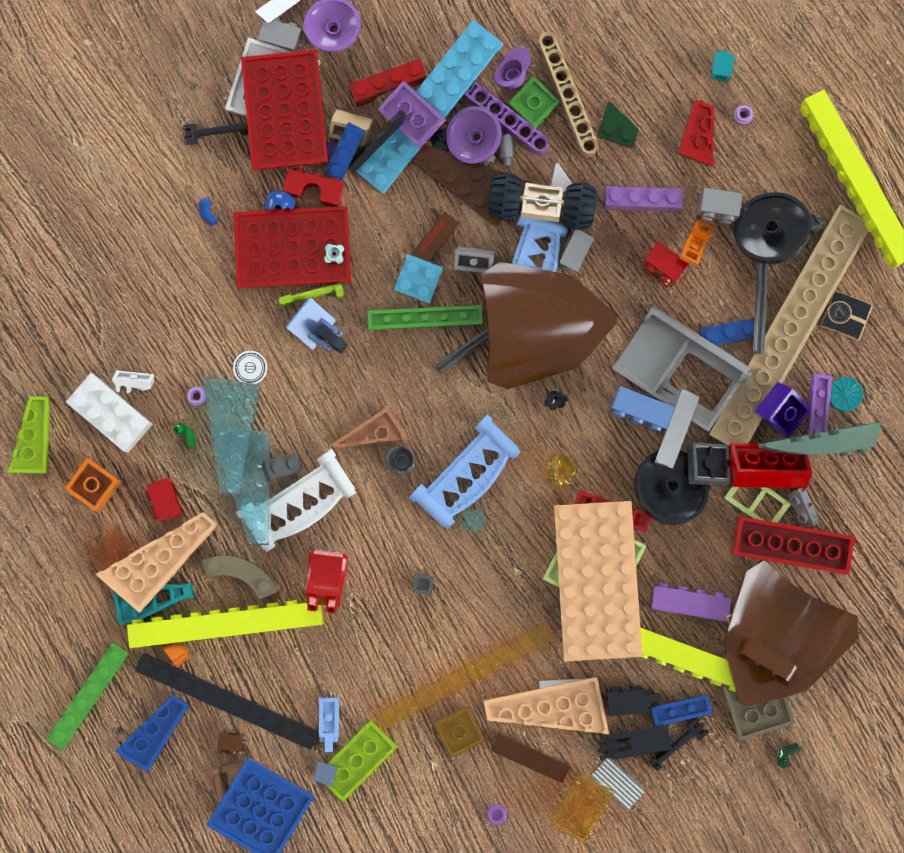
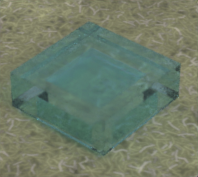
(474, 520)

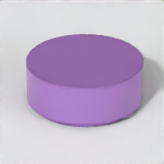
(496, 814)

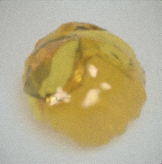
(559, 470)

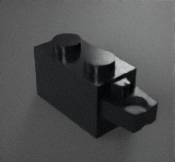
(630, 701)

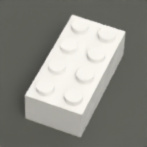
(109, 412)

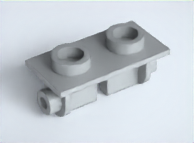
(806, 515)

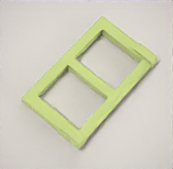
(786, 504)

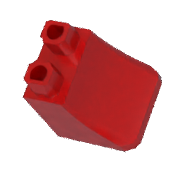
(326, 580)

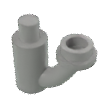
(506, 151)

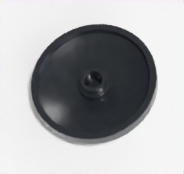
(772, 228)
(666, 491)

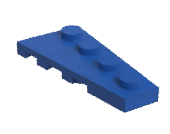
(150, 738)

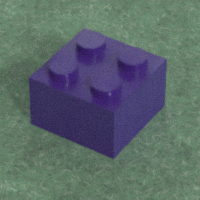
(783, 410)

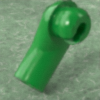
(186, 432)

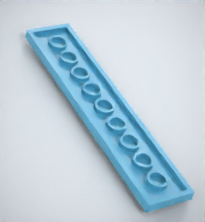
(441, 91)

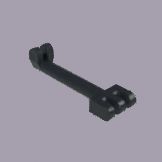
(194, 134)
(694, 731)

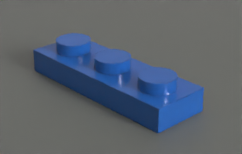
(345, 151)
(729, 332)
(681, 710)

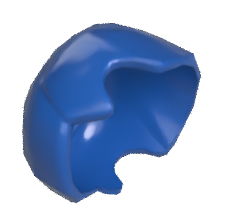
(279, 198)

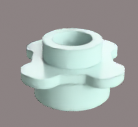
(333, 248)

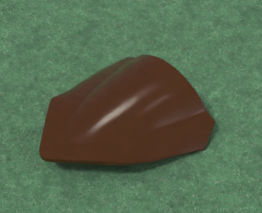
(539, 323)
(782, 637)

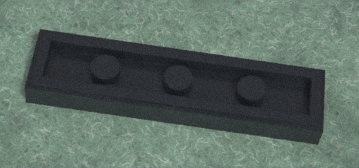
(365, 153)

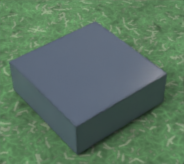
(325, 773)

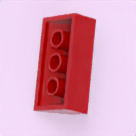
(767, 468)

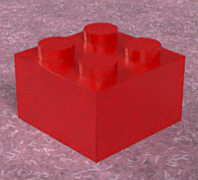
(664, 265)

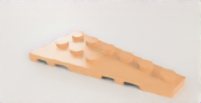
(152, 566)
(561, 706)

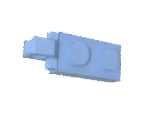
(328, 722)

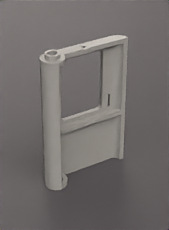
(658, 352)

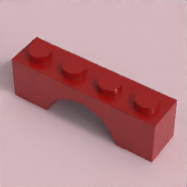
(372, 87)

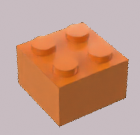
(93, 485)

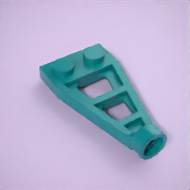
(127, 613)

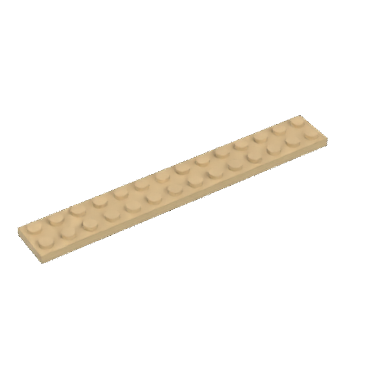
(792, 324)

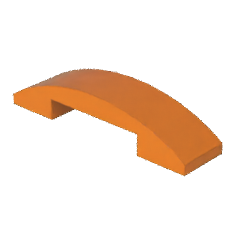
(696, 242)

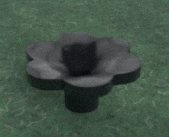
(437, 141)
(555, 400)

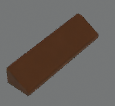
(530, 758)

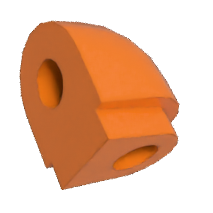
(177, 653)

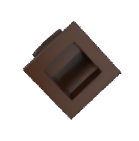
(231, 743)

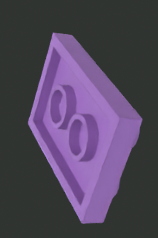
(420, 118)

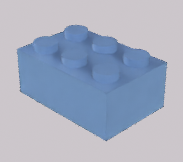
(641, 409)

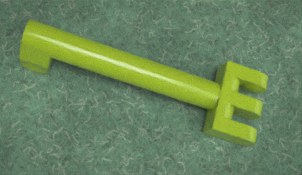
(289, 300)

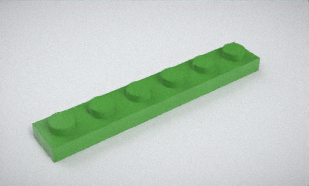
(425, 317)
(88, 696)

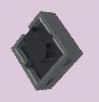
(708, 464)

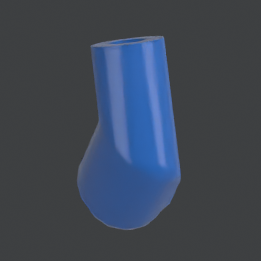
(204, 211)

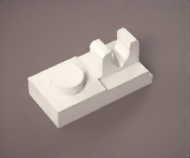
(132, 380)

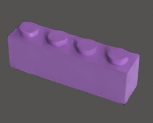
(643, 199)
(690, 603)

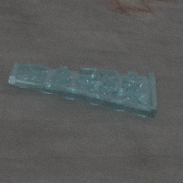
(231, 423)
(255, 491)

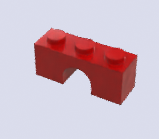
(298, 181)

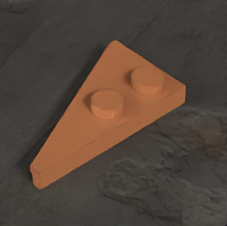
(377, 429)

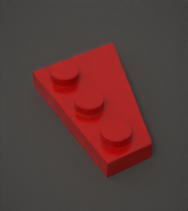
(698, 135)

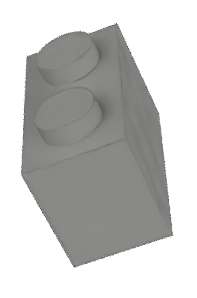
(281, 34)
(473, 259)

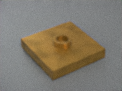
(459, 731)

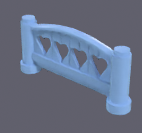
(528, 247)
(432, 498)

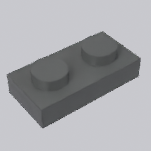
(281, 467)

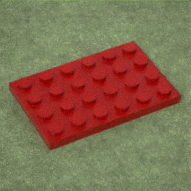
(284, 110)
(290, 247)

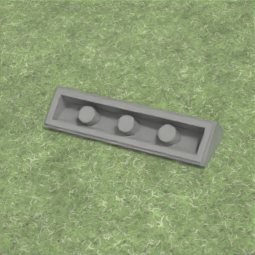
(677, 429)

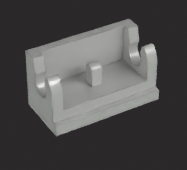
(574, 250)

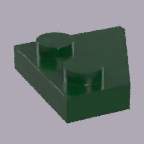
(617, 127)

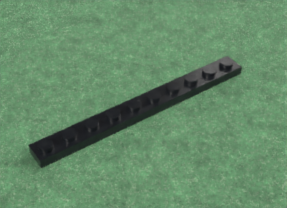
(227, 701)

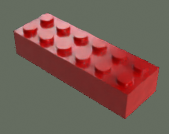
(792, 545)

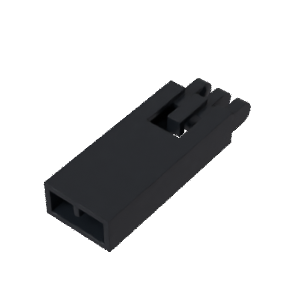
(642, 743)

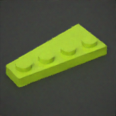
(33, 438)

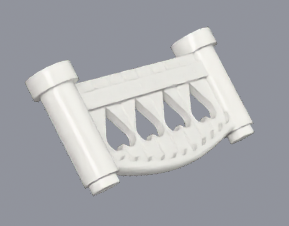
(329, 474)

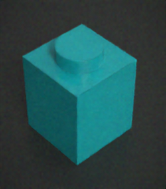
(722, 66)

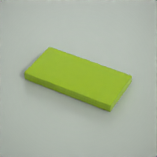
(359, 759)

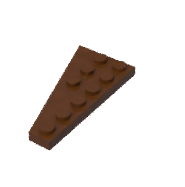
(464, 180)

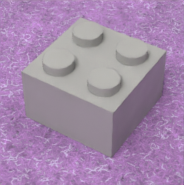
(719, 206)

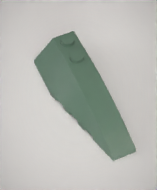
(828, 442)

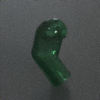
(785, 753)

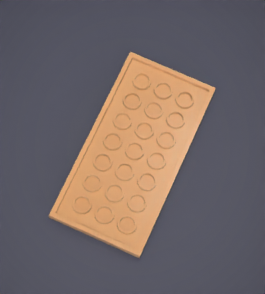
(597, 581)

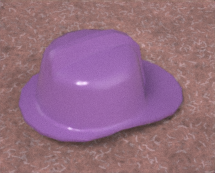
(513, 68)

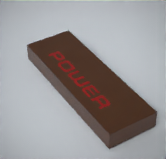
(435, 237)

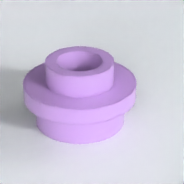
(747, 110)
(190, 396)

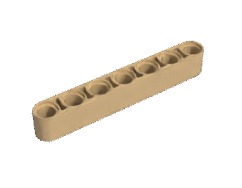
(567, 85)

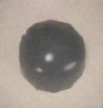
(400, 460)

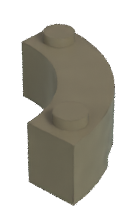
(242, 569)

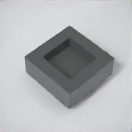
(423, 584)

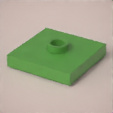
(533, 102)

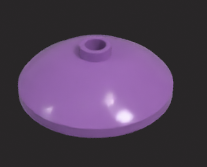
(328, 15)
(463, 131)

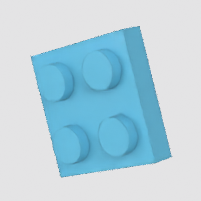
(418, 278)

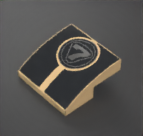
(846, 315)

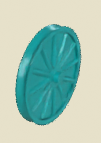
(846, 394)

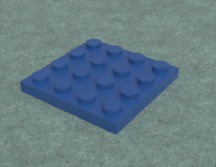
(260, 809)

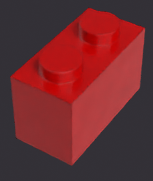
(164, 500)

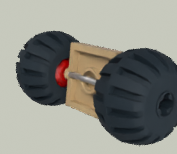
(542, 201)

